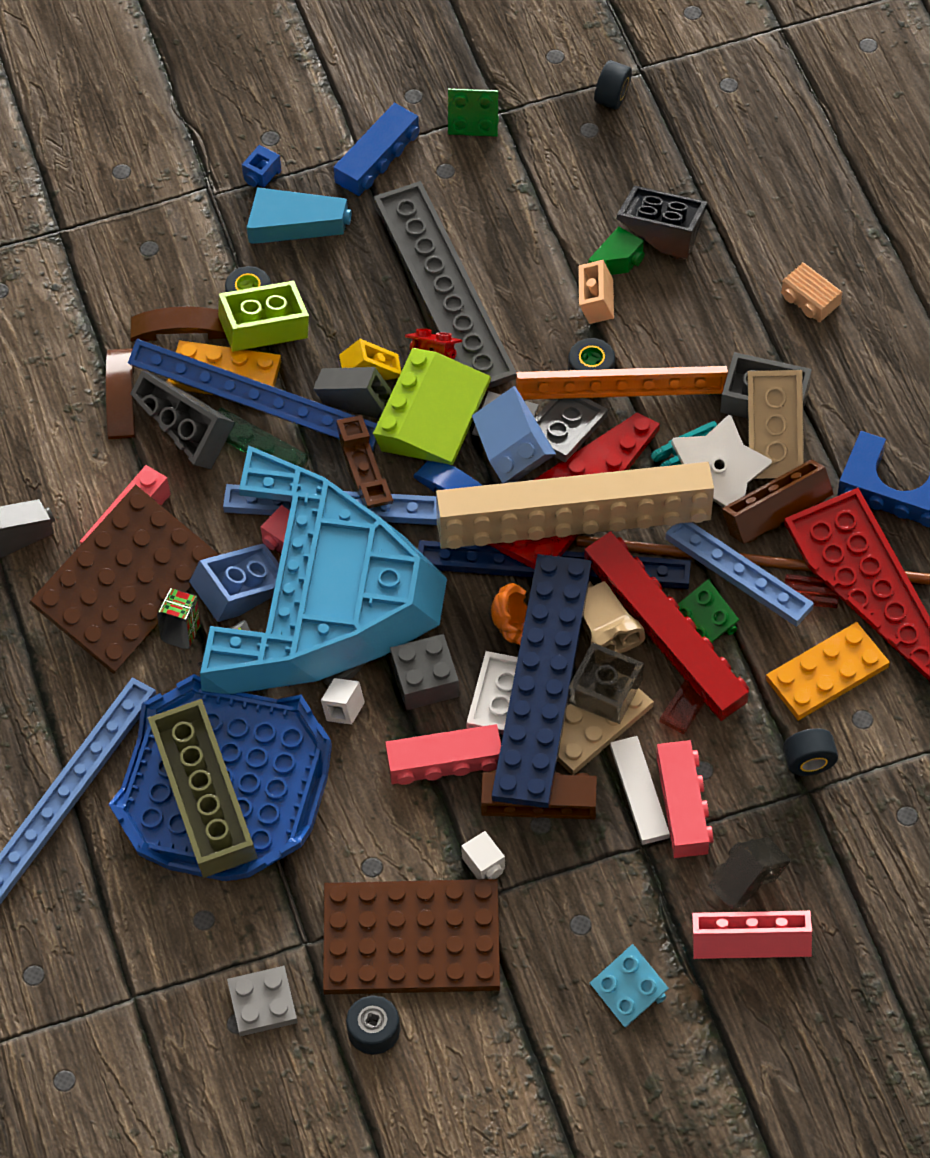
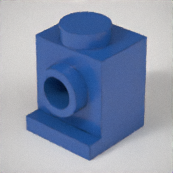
(261, 167)

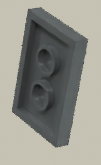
(569, 423)

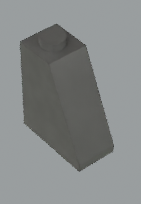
(353, 390)
(23, 525)

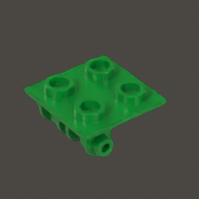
(473, 112)
(709, 612)

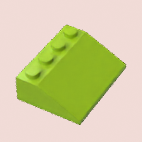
(431, 407)

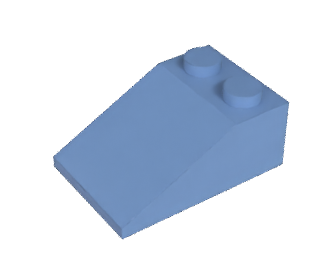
(511, 437)
(236, 581)

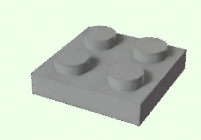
(262, 1001)

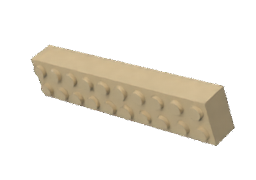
(574, 505)

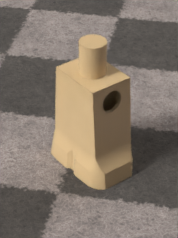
(609, 622)

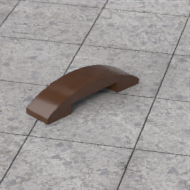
(176, 321)
(118, 397)
(362, 463)

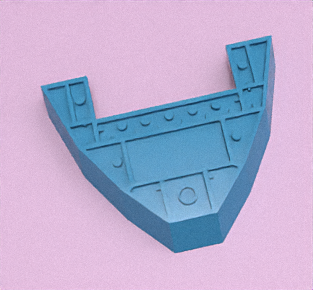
(340, 590)

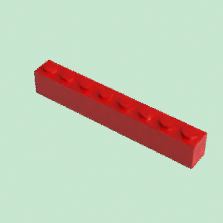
(667, 626)

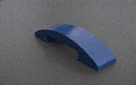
(443, 477)

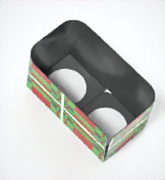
(178, 630)

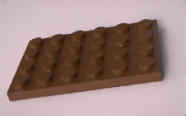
(120, 577)
(411, 936)

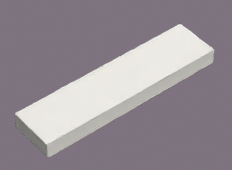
(639, 790)

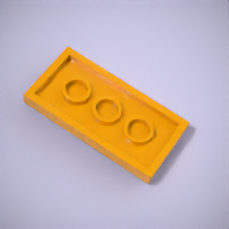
(247, 363)
(827, 671)

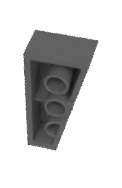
(189, 422)

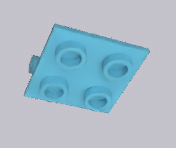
(629, 986)

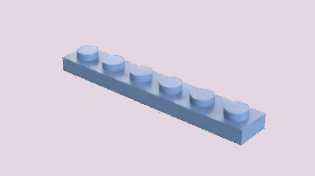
(740, 572)

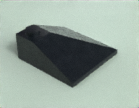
(663, 219)

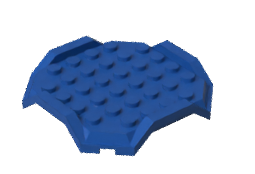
(274, 762)

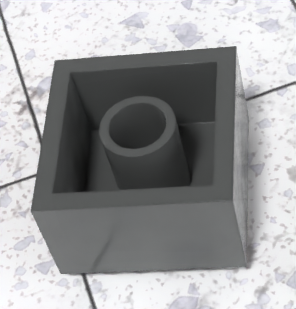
(424, 672)

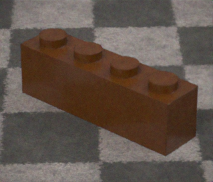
(773, 502)
(570, 798)

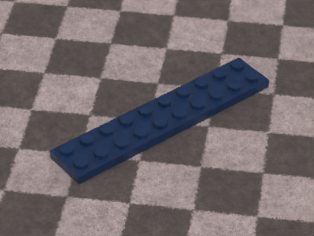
(542, 681)

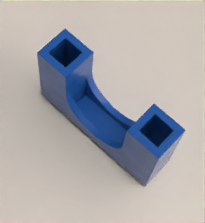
(862, 474)

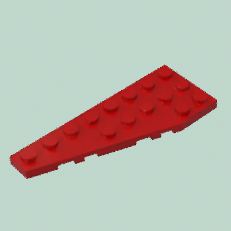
(608, 453)
(856, 562)

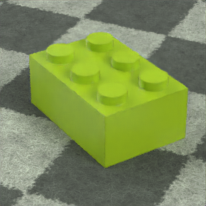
(263, 316)

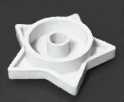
(723, 447)

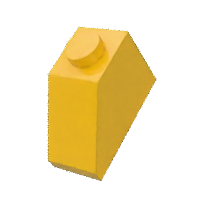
(370, 355)

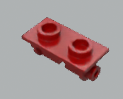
(441, 342)

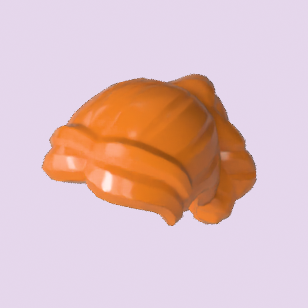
(509, 612)

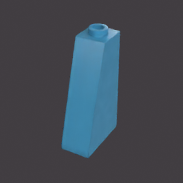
(295, 215)

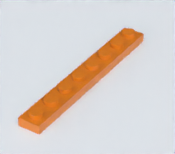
(621, 382)

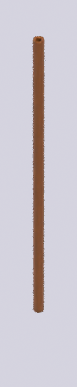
(759, 560)

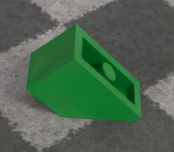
(620, 252)

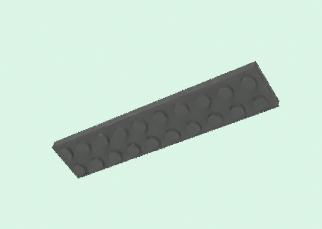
(443, 280)

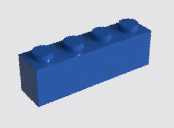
(376, 149)

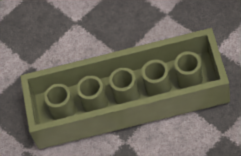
(202, 788)

